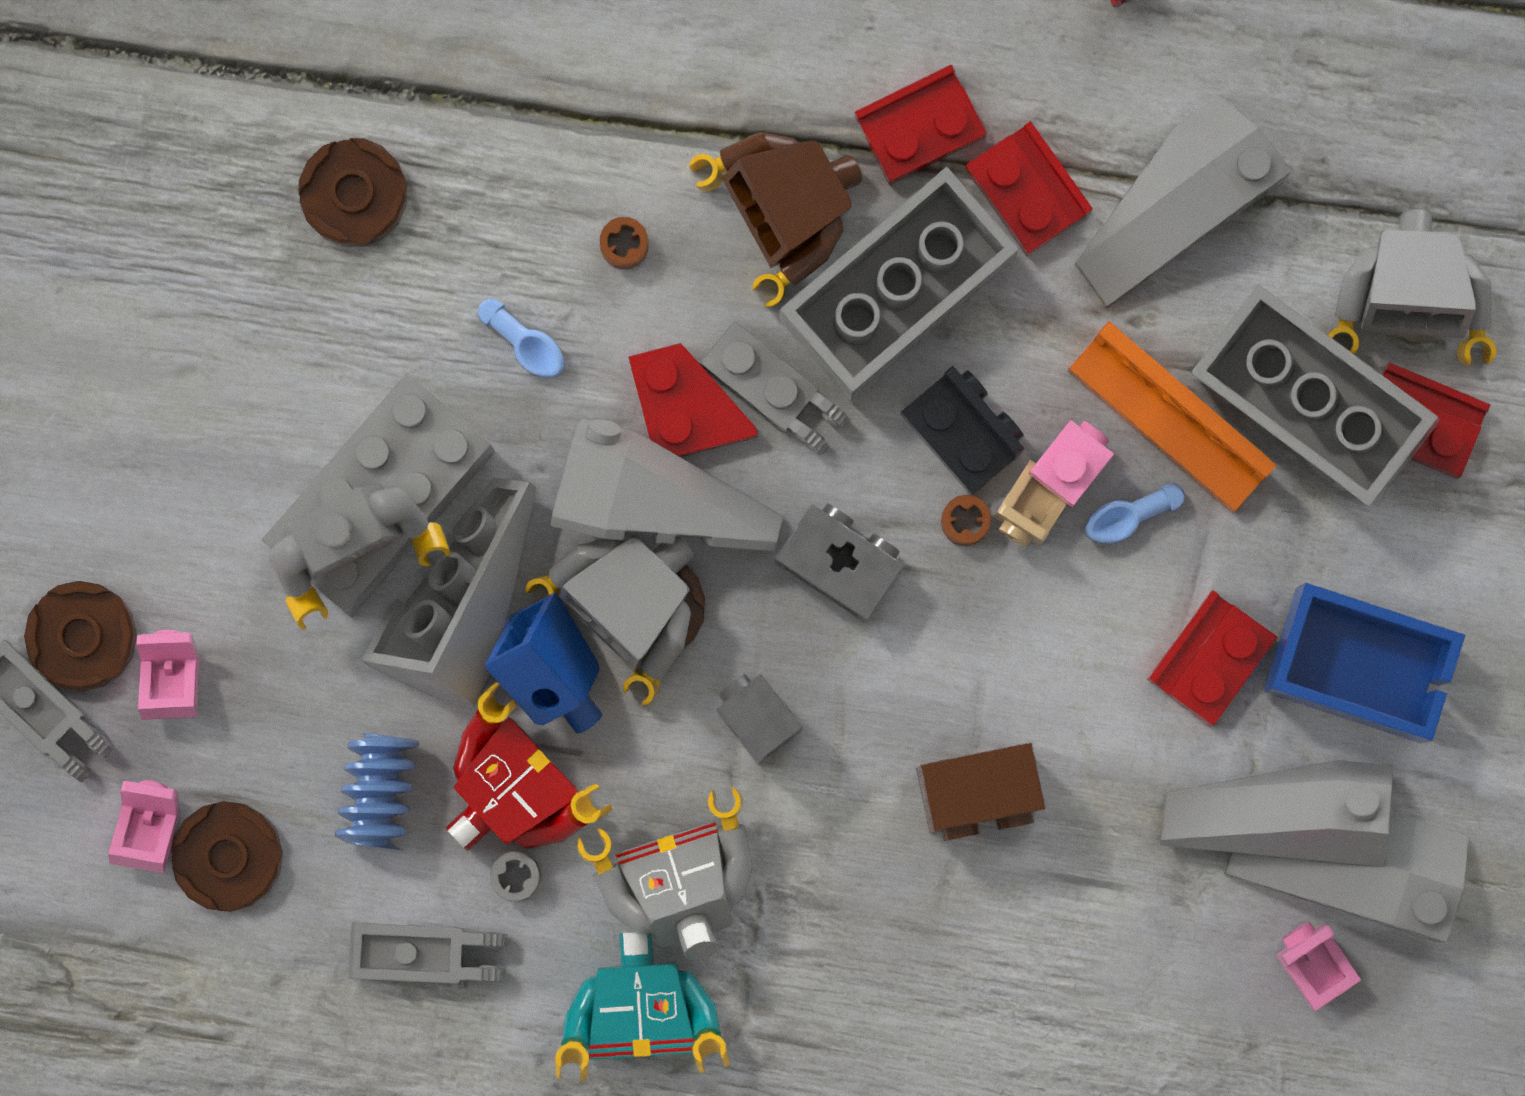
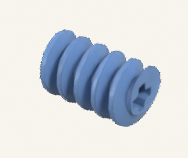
(376, 790)

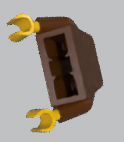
(787, 200)

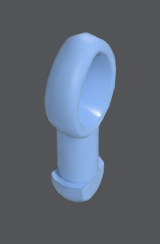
(532, 348)
(1121, 518)

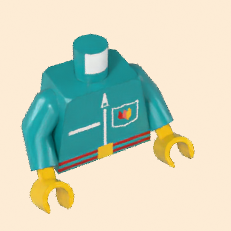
(639, 1012)

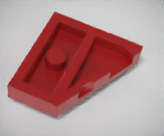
(685, 404)

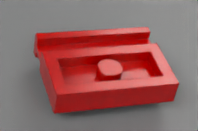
(920, 124)
(1028, 188)
(1459, 416)
(1212, 658)

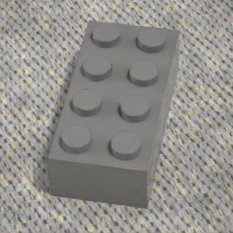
(898, 283)
(1315, 396)
(403, 444)

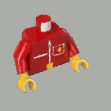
(513, 785)

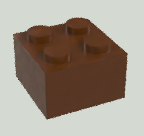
(980, 789)

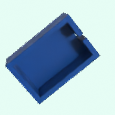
(1363, 663)

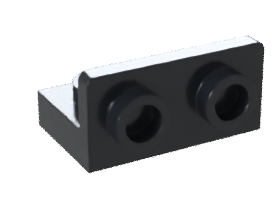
(964, 429)

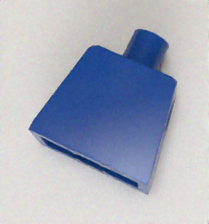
(547, 665)

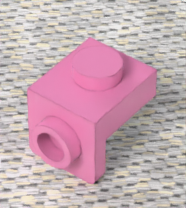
(1072, 461)
(168, 675)
(145, 826)
(1316, 964)

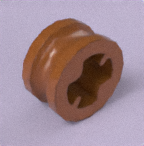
(613, 230)
(965, 503)

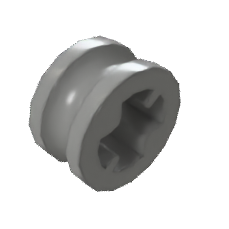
(501, 867)

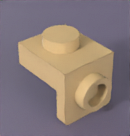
(1029, 510)

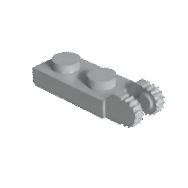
(770, 385)
(44, 712)
(419, 953)

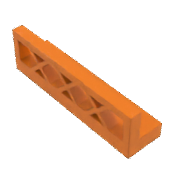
(1171, 417)

